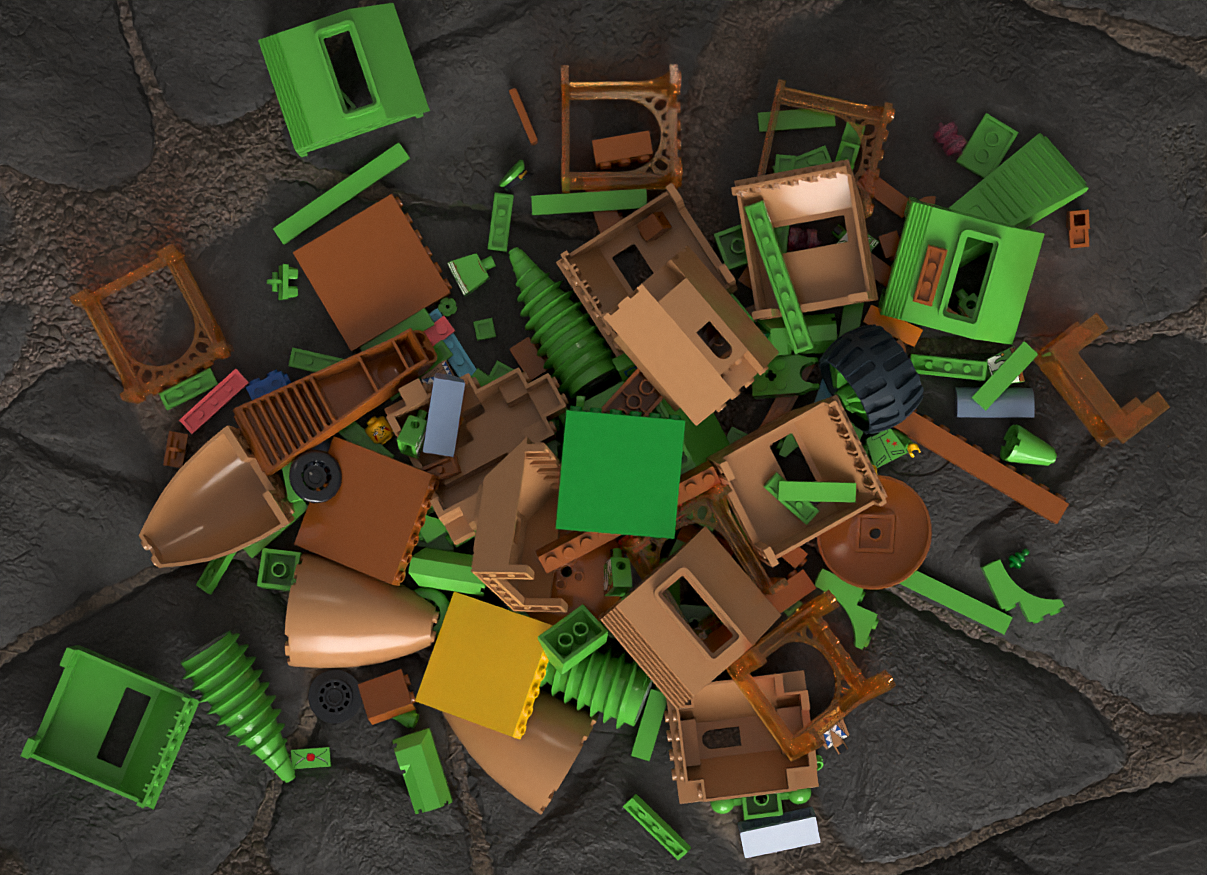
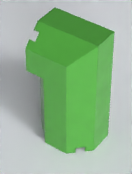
(821, 329)
(445, 571)
(423, 770)

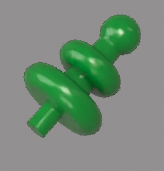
(1019, 557)

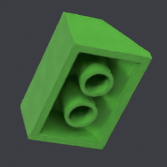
(573, 639)

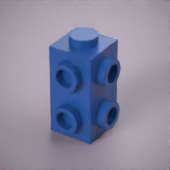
(273, 382)

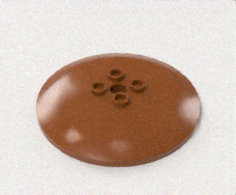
(890, 557)
(583, 586)

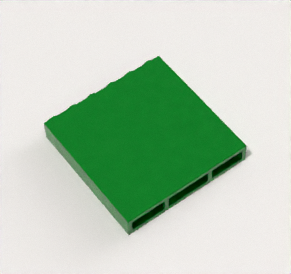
(620, 472)

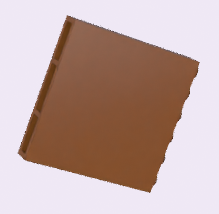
(372, 272)
(372, 516)

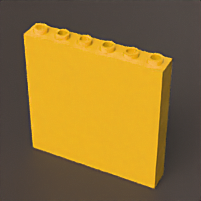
(485, 666)

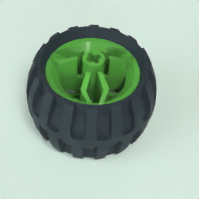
(871, 378)

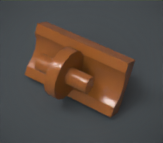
(176, 449)

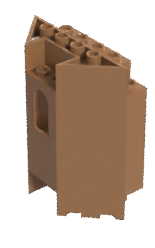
(660, 337)
(747, 769)

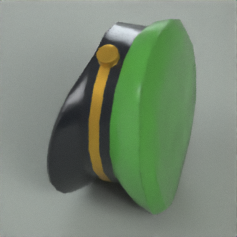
(516, 174)

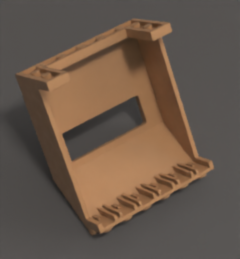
(820, 275)
(600, 281)
(832, 456)
(514, 520)
(665, 642)

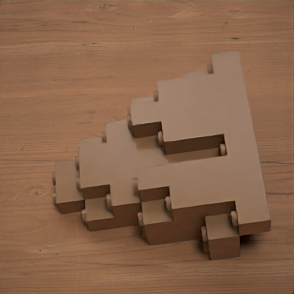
(494, 425)

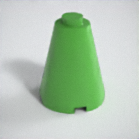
(1026, 448)

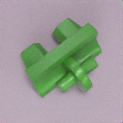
(280, 282)

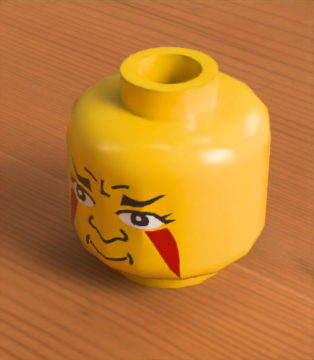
(379, 430)

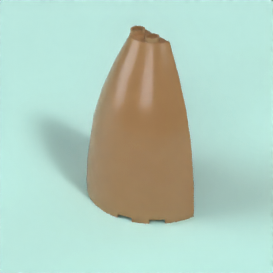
(215, 505)
(352, 618)
(539, 760)

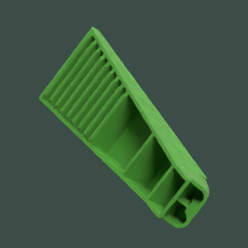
(1021, 191)

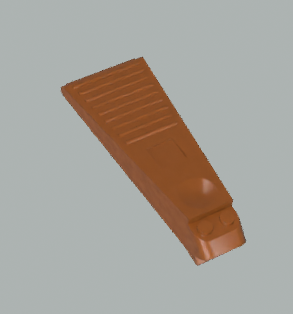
(327, 401)

